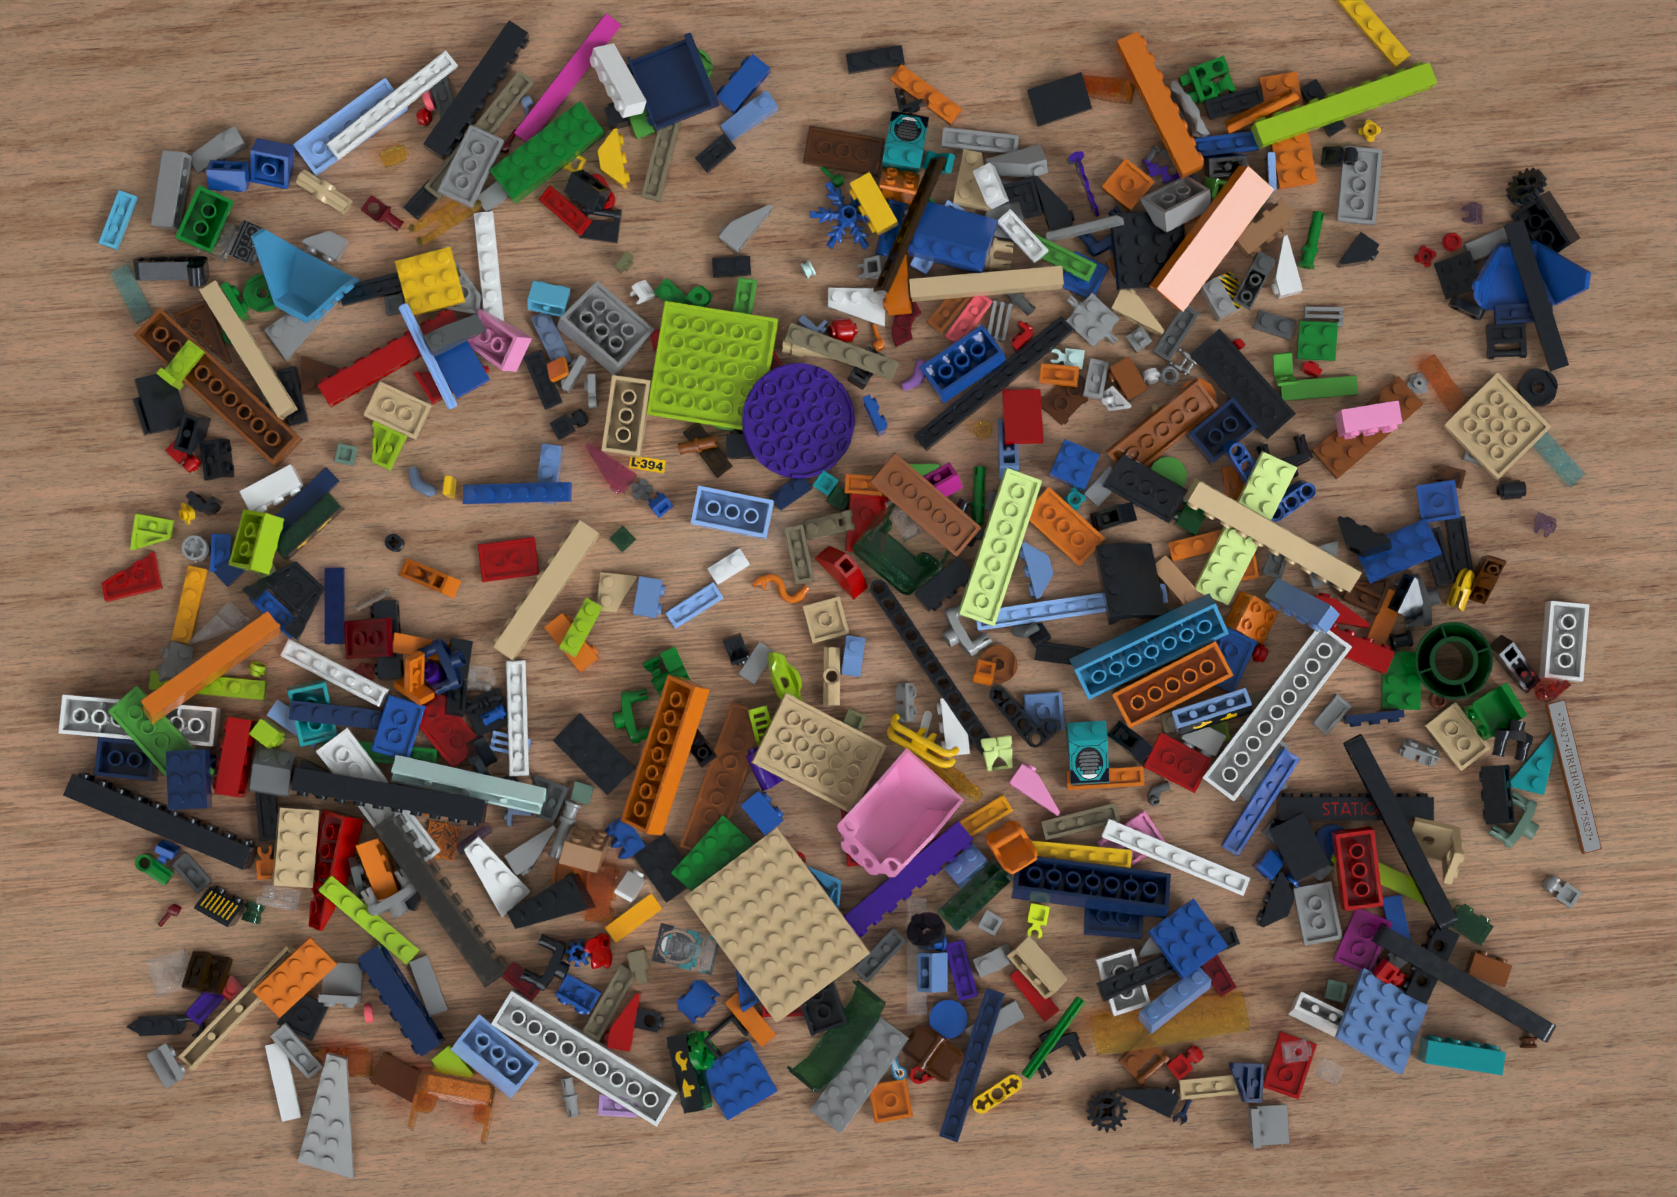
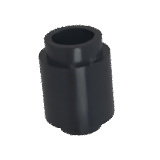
(1511, 489)

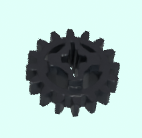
(1526, 187)
(1114, 1103)

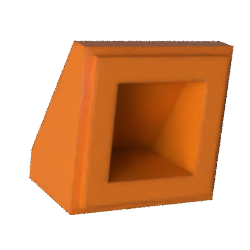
(984, 672)

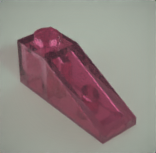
(615, 474)

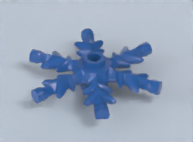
(843, 209)

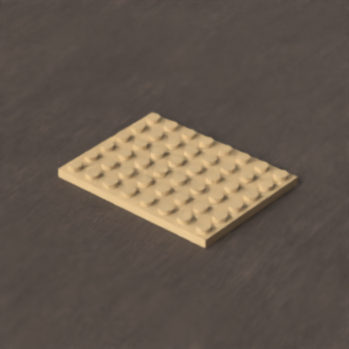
(777, 925)

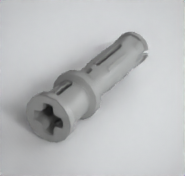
(567, 819)

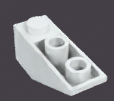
(953, 731)

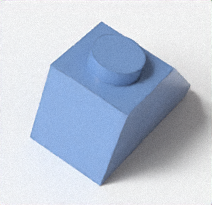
(853, 656)

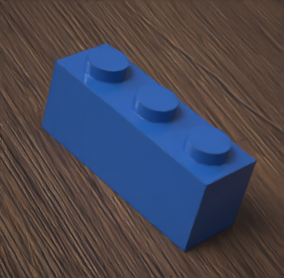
(743, 84)

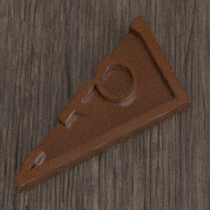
(203, 325)

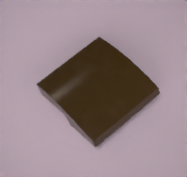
(207, 973)

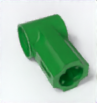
(155, 870)

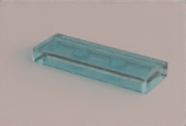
(132, 294)
(1558, 459)

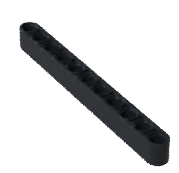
(924, 661)
(1400, 832)
(1463, 983)

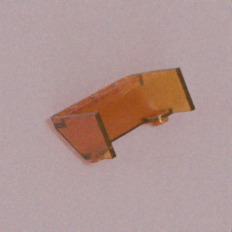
(456, 1089)

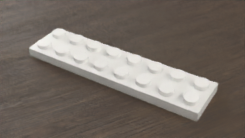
(347, 757)

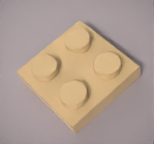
(826, 620)

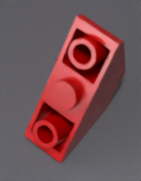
(843, 570)

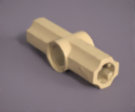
(324, 191)
(831, 690)

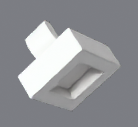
(643, 291)

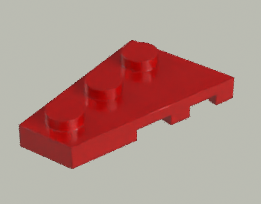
(135, 580)

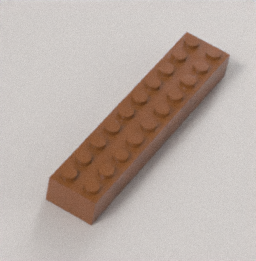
(221, 390)

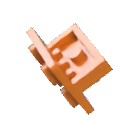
(899, 184)

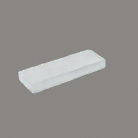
(1022, 236)

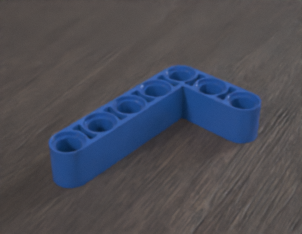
(1293, 491)

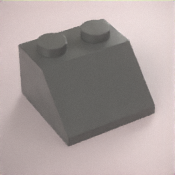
(273, 771)

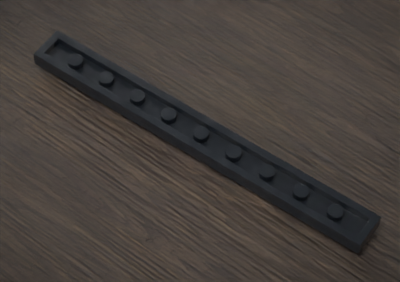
(993, 383)

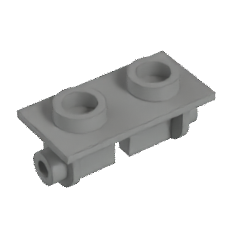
(906, 692)
(1427, 753)

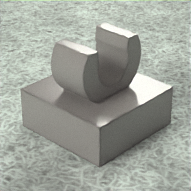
(1138, 339)

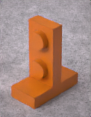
(413, 682)

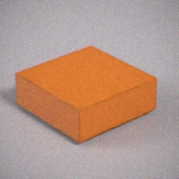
(557, 369)

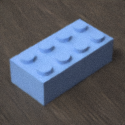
(732, 512)
(494, 1056)

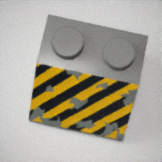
(1220, 295)

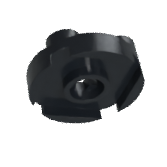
(1548, 389)
(919, 923)

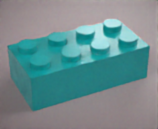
(1461, 1055)

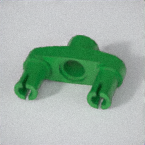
(625, 717)

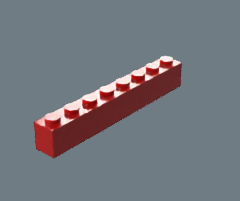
(379, 364)

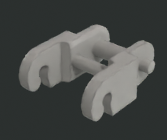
(1187, 358)

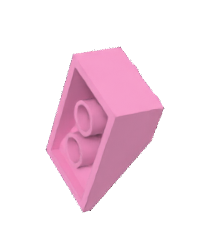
(500, 343)
(1031, 785)

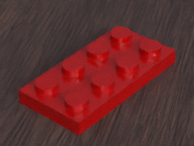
(446, 731)

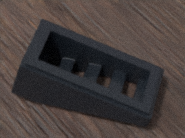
(859, 378)

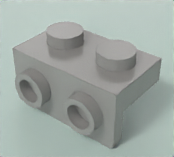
(175, 660)
(165, 1065)

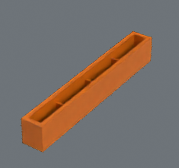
(1159, 104)

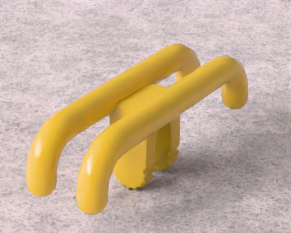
(920, 744)

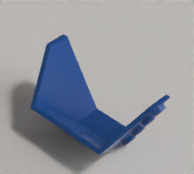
(1501, 285)

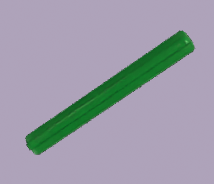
(1053, 1037)

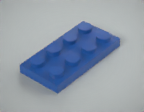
(1409, 547)

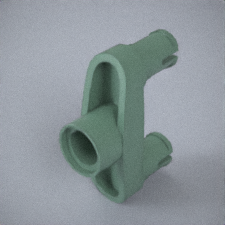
(1524, 826)

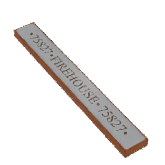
(1573, 776)

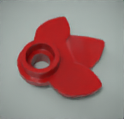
(599, 950)

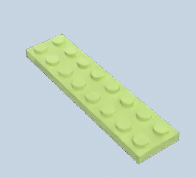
(999, 547)
(1232, 551)

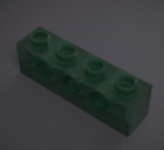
(975, 895)

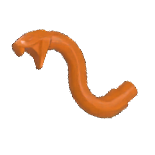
(796, 598)

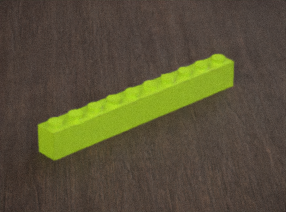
(1343, 105)

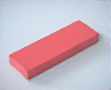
(968, 318)

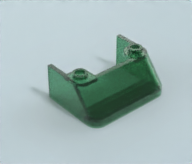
(892, 559)

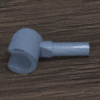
(526, 101)

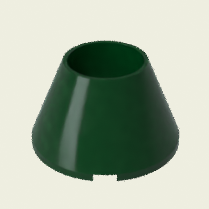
(1476, 660)

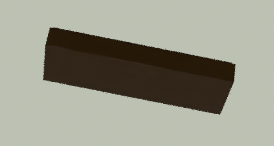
(713, 456)

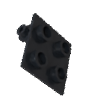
(1456, 274)
(482, 704)

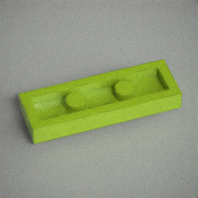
(580, 627)

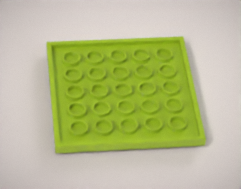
(709, 363)

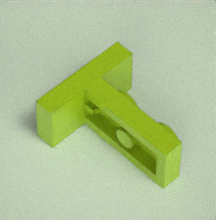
(181, 365)

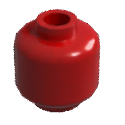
(843, 329)

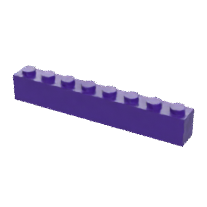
(914, 874)

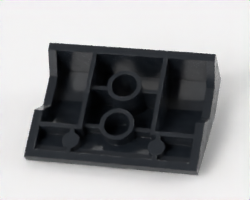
(1129, 581)

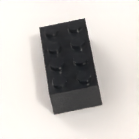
(594, 754)

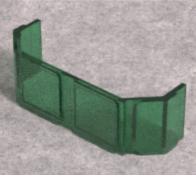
(842, 1041)

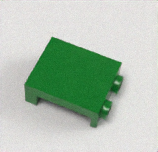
(1494, 710)

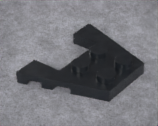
(296, 589)

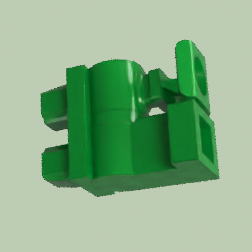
(1201, 80)
(672, 664)

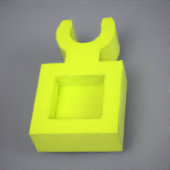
(1037, 916)

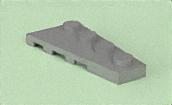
(290, 332)

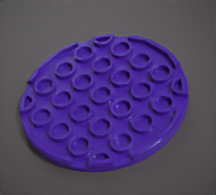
(798, 420)

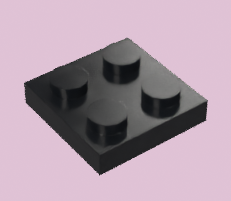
(305, 1016)

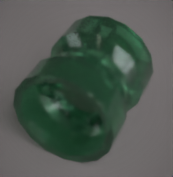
(253, 917)

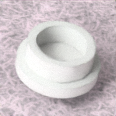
(1151, 376)

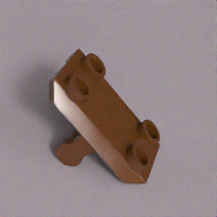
(933, 1053)

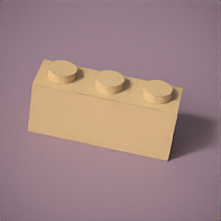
(1037, 967)

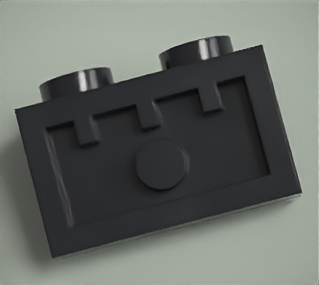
(217, 459)

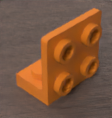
(1251, 617)

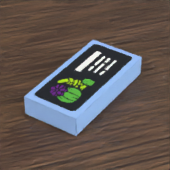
(1270, 169)

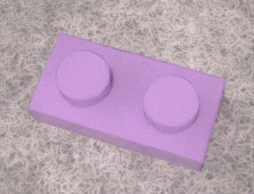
(609, 1107)

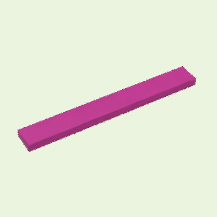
(566, 79)

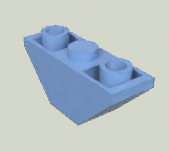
(1037, 569)

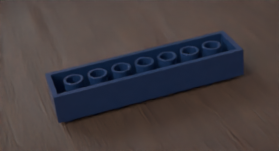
(1094, 886)

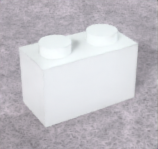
(990, 185)

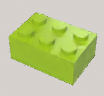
(256, 541)

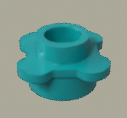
(1074, 493)

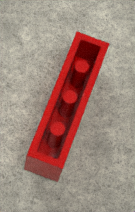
(1365, 651)

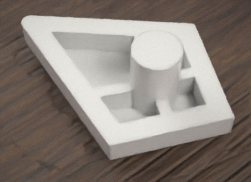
(1114, 400)

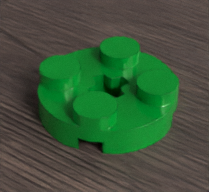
(251, 293)
(701, 1055)

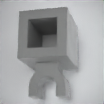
(872, 267)

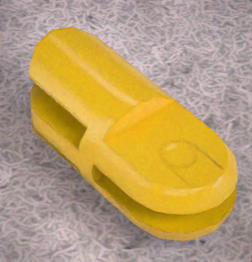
(1461, 590)

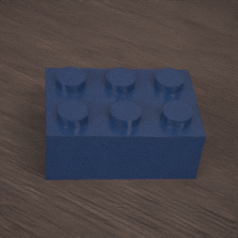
(1225, 424)
(123, 760)
(188, 779)

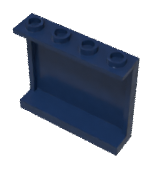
(673, 83)

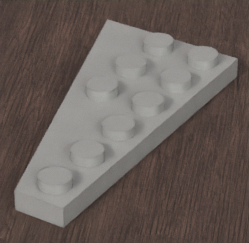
(329, 1128)

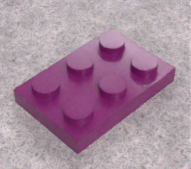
(1356, 947)

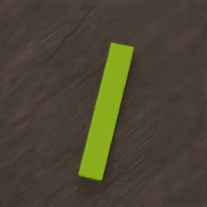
(1396, 881)

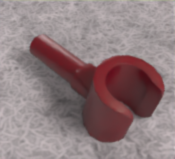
(506, 147)
(172, 910)

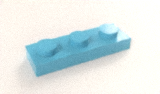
(118, 220)

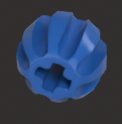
(576, 958)

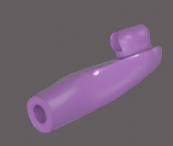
(916, 378)

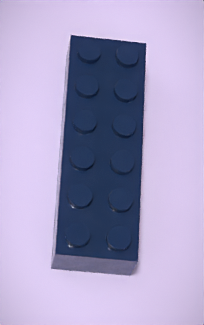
(401, 1000)

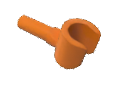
(879, 343)

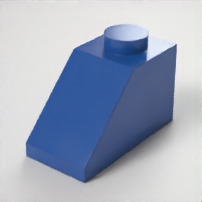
(1269, 864)

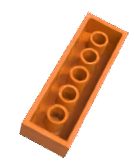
(1172, 684)

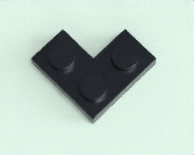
(1025, 193)

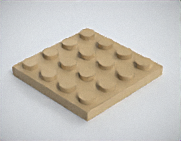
(1497, 426)

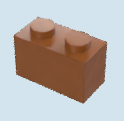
(1127, 379)
(1488, 969)

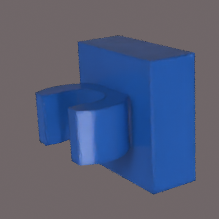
(660, 504)
(166, 850)

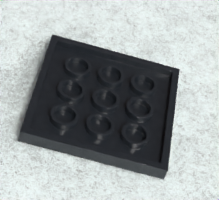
(1141, 249)

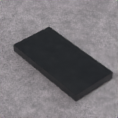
(1145, 488)

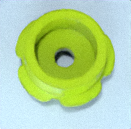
(257, 668)

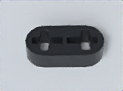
(1466, 308)

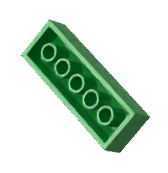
(547, 152)

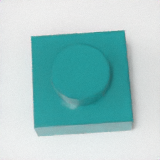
(825, 483)

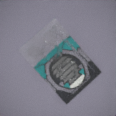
(685, 949)

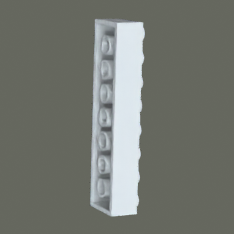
(91, 718)

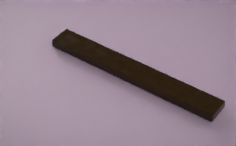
(909, 225)

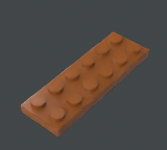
(1166, 425)
(1341, 454)
(925, 504)

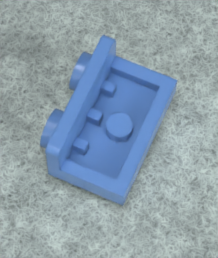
(966, 865)

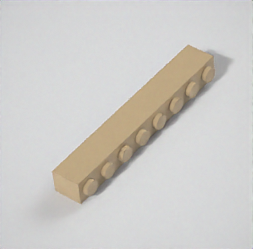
(546, 590)

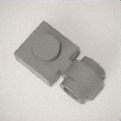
(1565, 894)

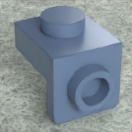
(806, 323)
(509, 815)

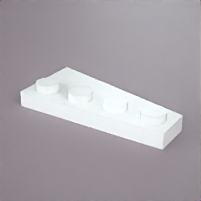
(498, 879)

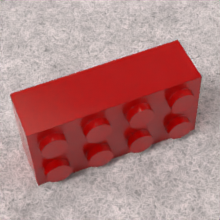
(235, 757)
(1357, 868)

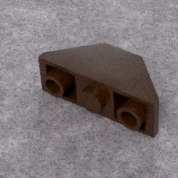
(1485, 578)

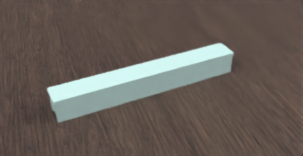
(468, 783)

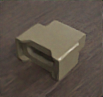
(639, 963)

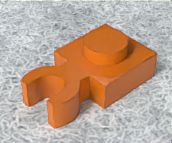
(264, 866)

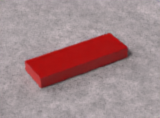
(565, 210)
(1044, 1007)

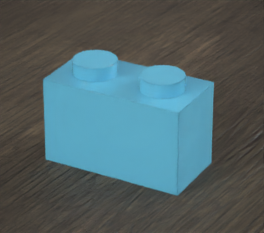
(548, 298)

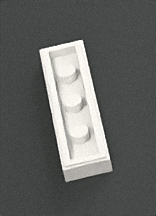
(283, 1083)

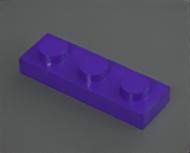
(961, 970)

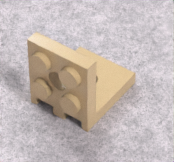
(1444, 846)

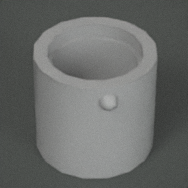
(196, 548)

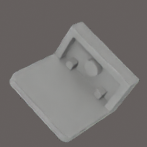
(342, 986)

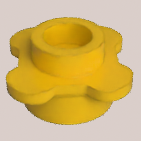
(1369, 124)
(186, 513)

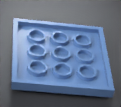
(1381, 1021)

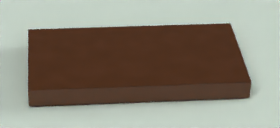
(843, 151)

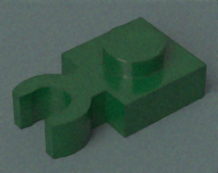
(838, 499)

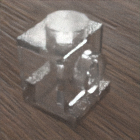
(479, 672)
(1289, 1048)

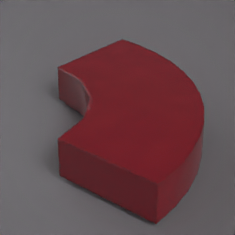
(902, 325)

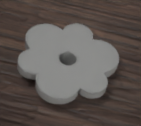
(1412, 384)

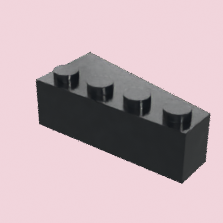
(556, 901)

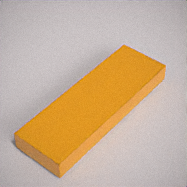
(986, 815)
(633, 918)

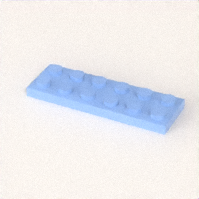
(313, 145)

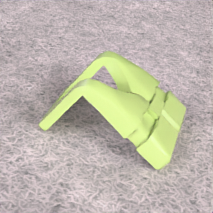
(997, 748)

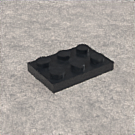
(658, 862)

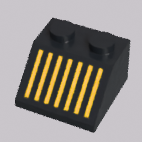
(221, 906)

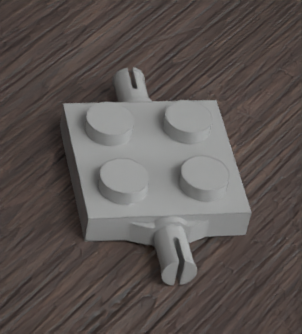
(1092, 319)

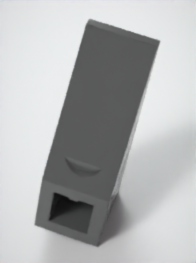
(1254, 280)

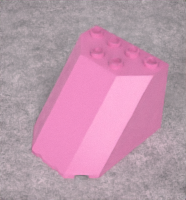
(897, 816)

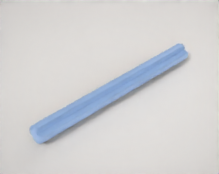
(427, 356)

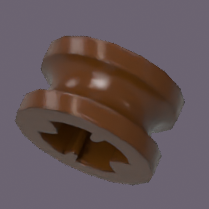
(1528, 1042)

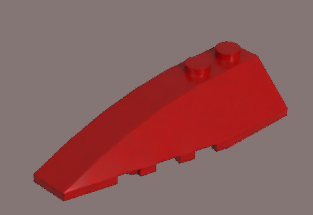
(336, 842)

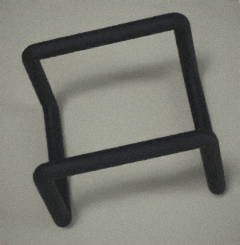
(733, 1018)

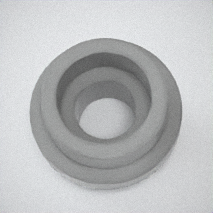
(1173, 371)

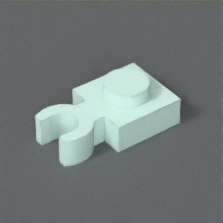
(1071, 357)

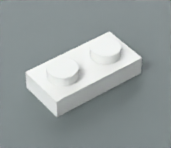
(728, 566)

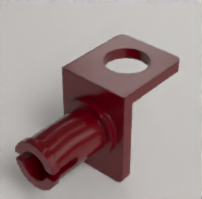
(383, 214)

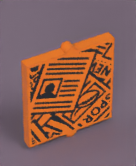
(445, 837)

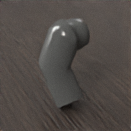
(1024, 631)
(1155, 792)

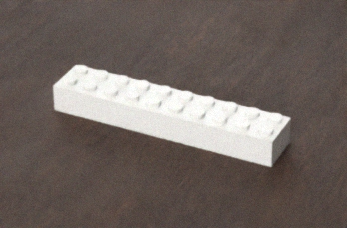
(1276, 713)
(584, 1057)

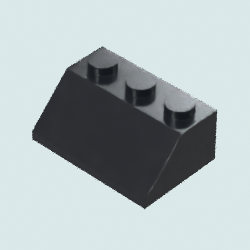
(1547, 223)

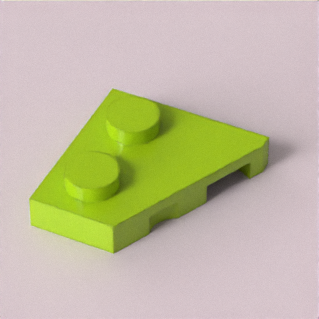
(386, 445)
(150, 530)

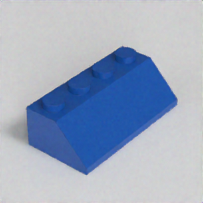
(963, 363)

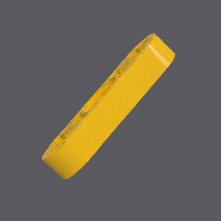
(1005, 1080)

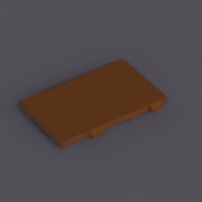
(1064, 401)
(396, 1076)

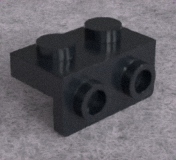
(198, 503)
(480, 755)

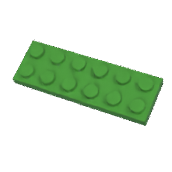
(151, 738)

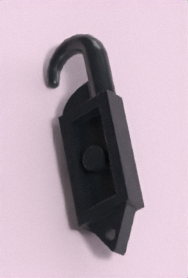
(163, 1025)

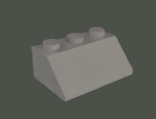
(1177, 203)

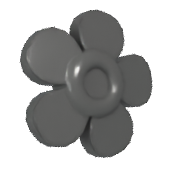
(641, 490)

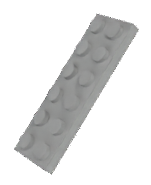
(859, 1076)

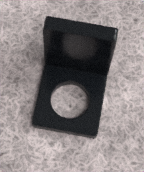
(912, 107)

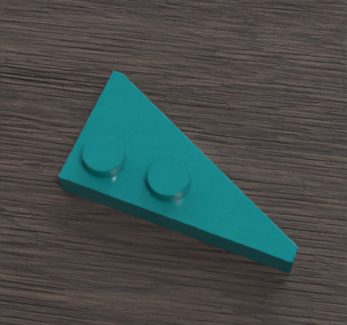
(1535, 772)

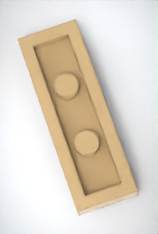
(1207, 1087)

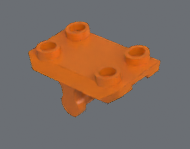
(1012, 847)

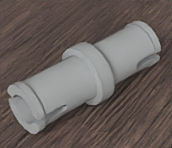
(570, 1096)

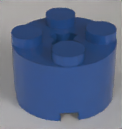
(698, 1000)

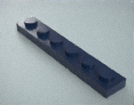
(334, 714)

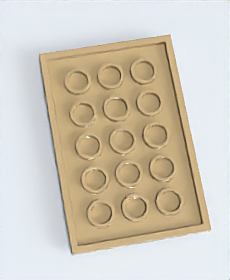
(818, 753)

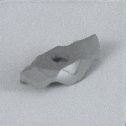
(1188, 110)

